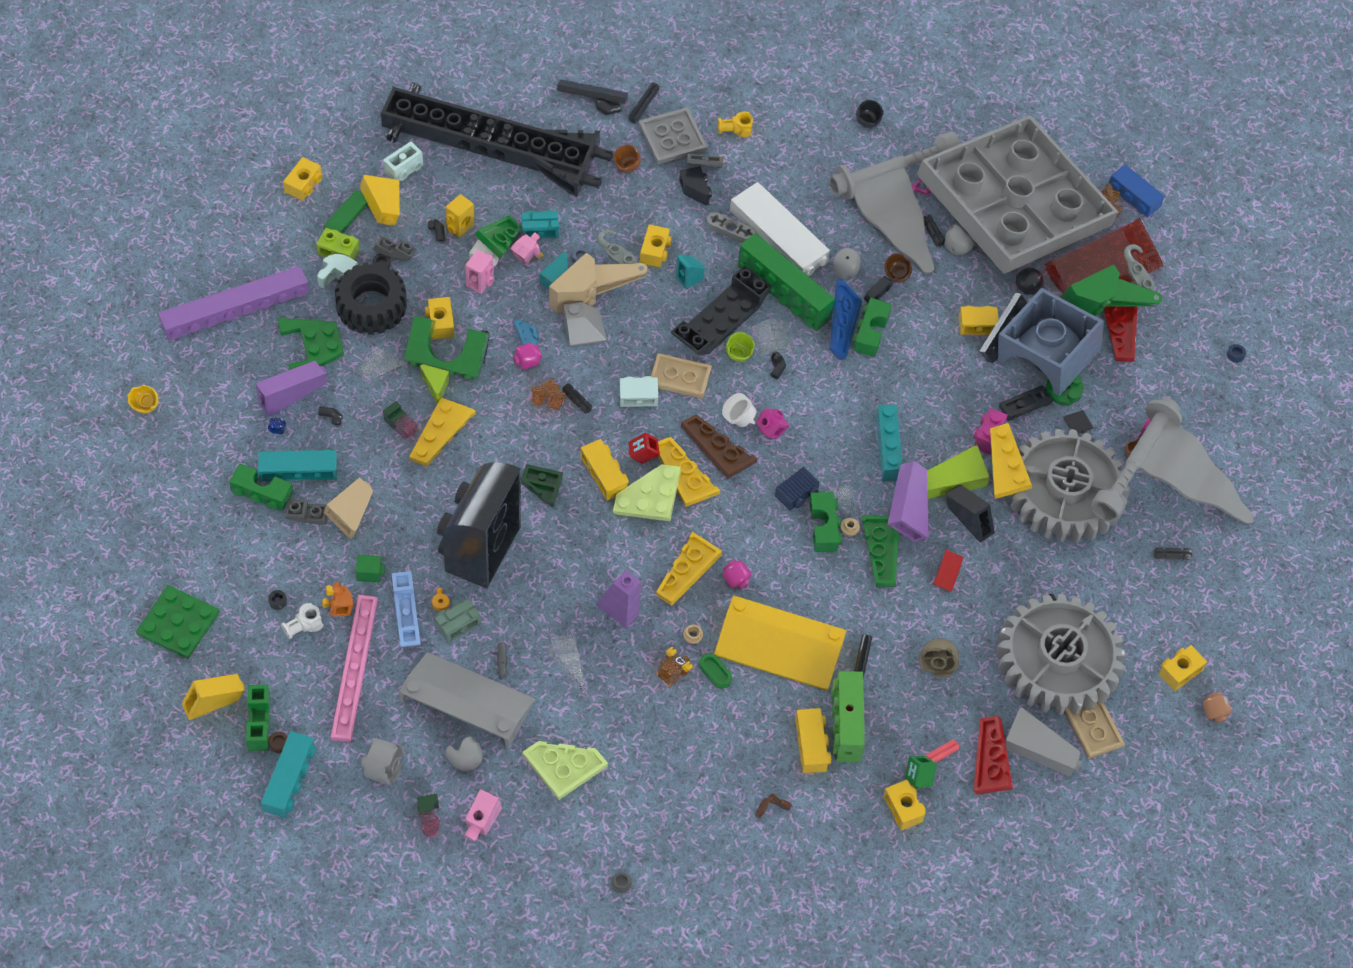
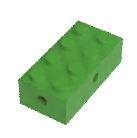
(848, 716)

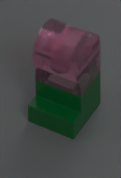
(400, 420)
(429, 821)

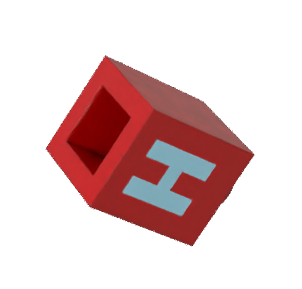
(643, 448)

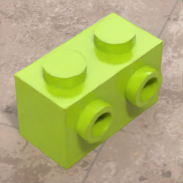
(334, 242)

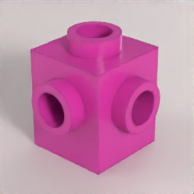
(772, 423)

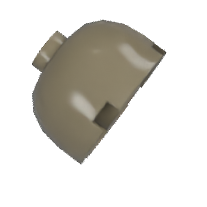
(939, 657)

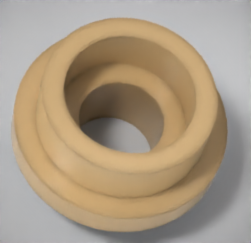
(847, 530)
(693, 629)

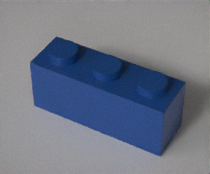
(1136, 190)

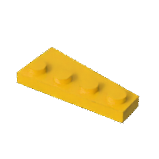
(440, 429)
(1008, 467)
(692, 483)
(692, 563)

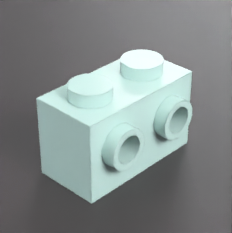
(403, 162)
(638, 391)

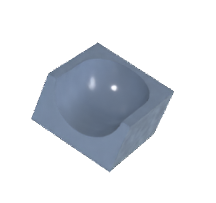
(1053, 337)

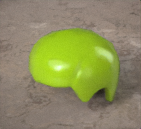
(740, 347)

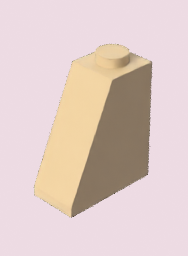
(349, 506)

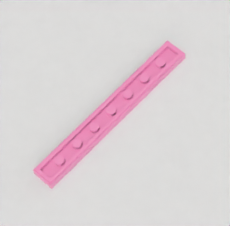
(354, 668)

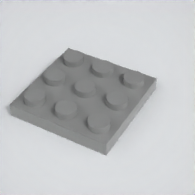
(672, 135)

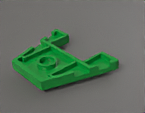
(319, 339)

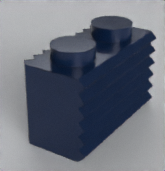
(797, 489)

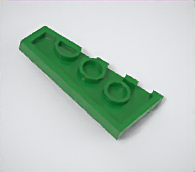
(882, 549)

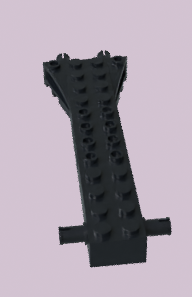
(555, 153)

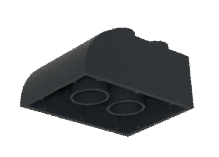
(482, 524)

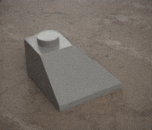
(583, 324)

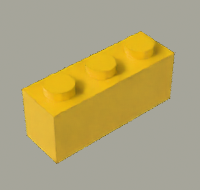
(603, 468)
(812, 740)

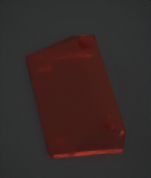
(1103, 254)

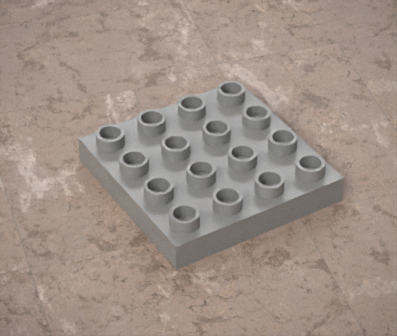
(1017, 193)

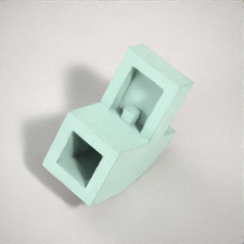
(334, 267)

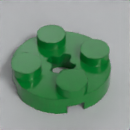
(1069, 396)

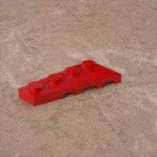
(1122, 331)
(992, 762)

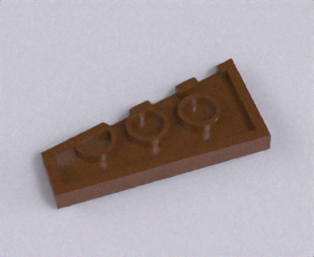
(717, 447)

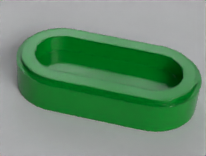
(715, 671)

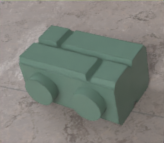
(457, 620)

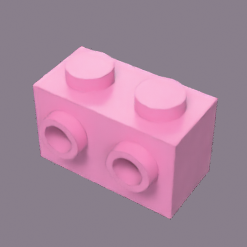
(479, 271)

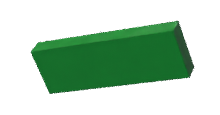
(347, 212)

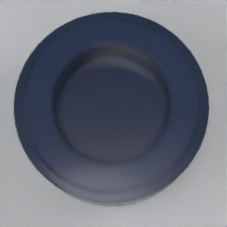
(1236, 353)

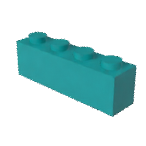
(888, 442)
(298, 465)
(288, 774)

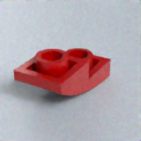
(948, 570)

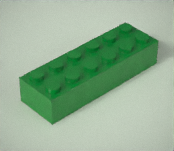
(788, 282)

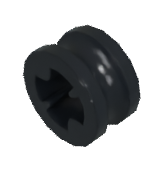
(283, 601)

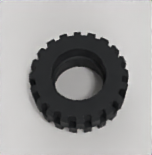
(376, 317)

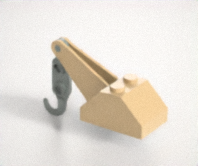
(587, 280)

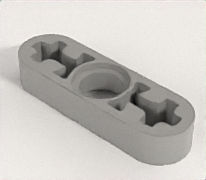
(729, 222)

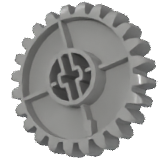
(1064, 481)
(1060, 682)

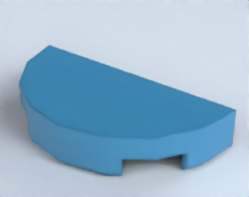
(526, 332)

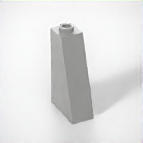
(1041, 744)

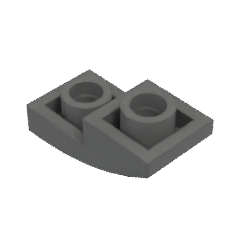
(400, 251)
(306, 513)

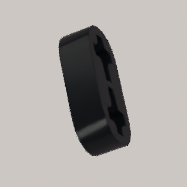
(879, 289)

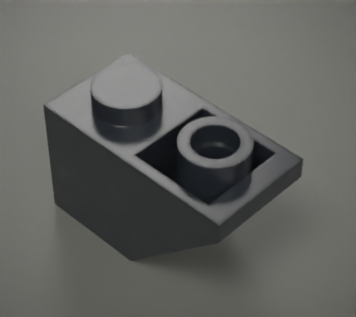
(694, 185)

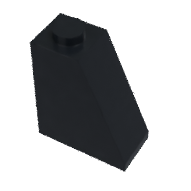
(971, 511)

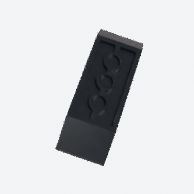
(724, 313)

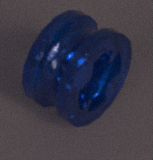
(277, 425)

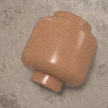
(1217, 707)

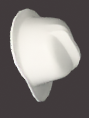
(739, 410)

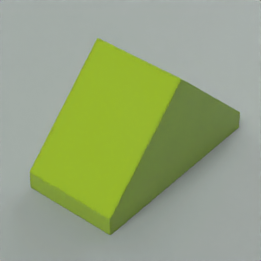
(435, 380)

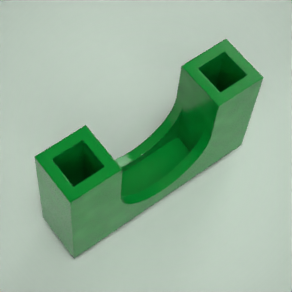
(420, 350)

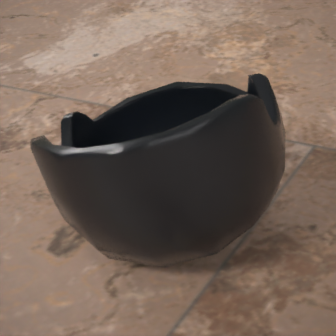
(869, 113)
(1029, 280)

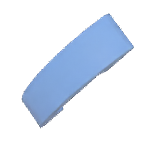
(405, 609)

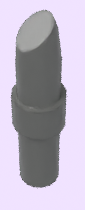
(502, 660)

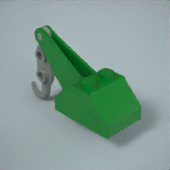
(1107, 289)

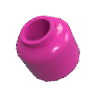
(527, 356)
(736, 574)

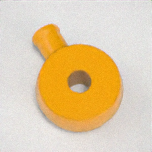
(440, 597)

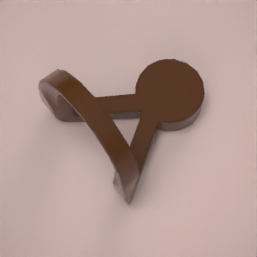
(775, 800)

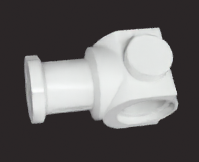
(302, 622)

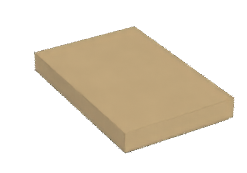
(681, 375)
(1095, 730)

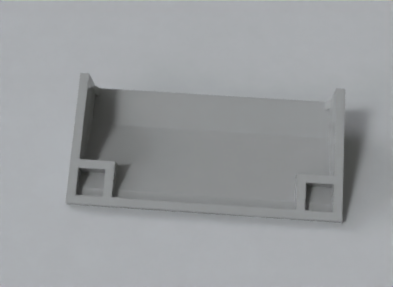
(467, 696)

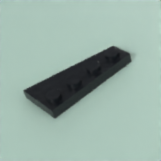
(990, 347)

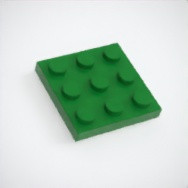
(177, 621)

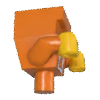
(341, 600)

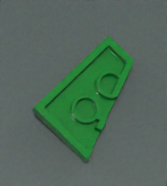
(499, 235)

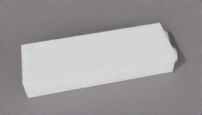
(779, 228)

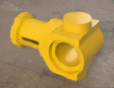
(739, 124)

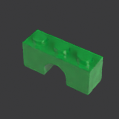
(867, 339)
(273, 495)
(824, 507)
(258, 718)

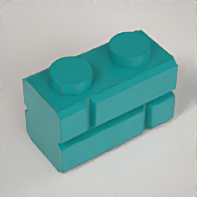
(542, 223)

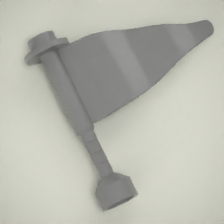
(888, 200)
(1176, 459)

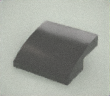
(705, 160)

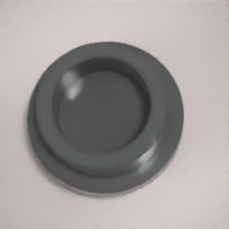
(621, 882)

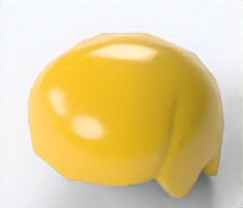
(143, 399)

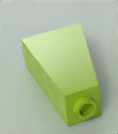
(963, 469)

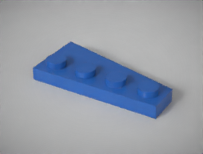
(845, 315)

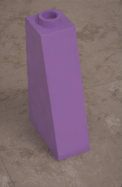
(289, 387)
(910, 502)
(622, 599)

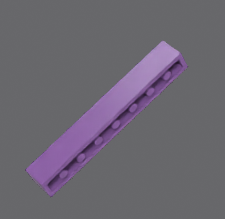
(233, 302)

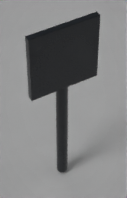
(1078, 422)

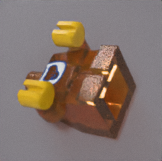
(673, 667)

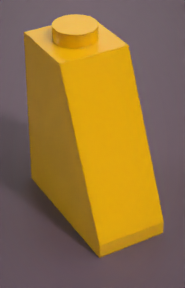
(382, 198)
(212, 694)

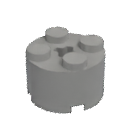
(383, 761)

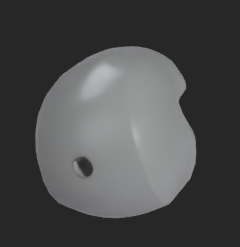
(957, 241)
(845, 267)
(467, 757)

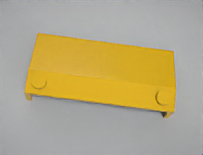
(780, 642)

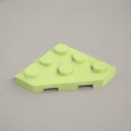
(650, 495)
(563, 765)

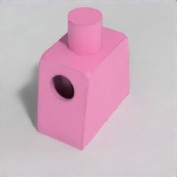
(485, 808)

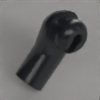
(606, 108)
(439, 229)
(779, 365)
(331, 412)

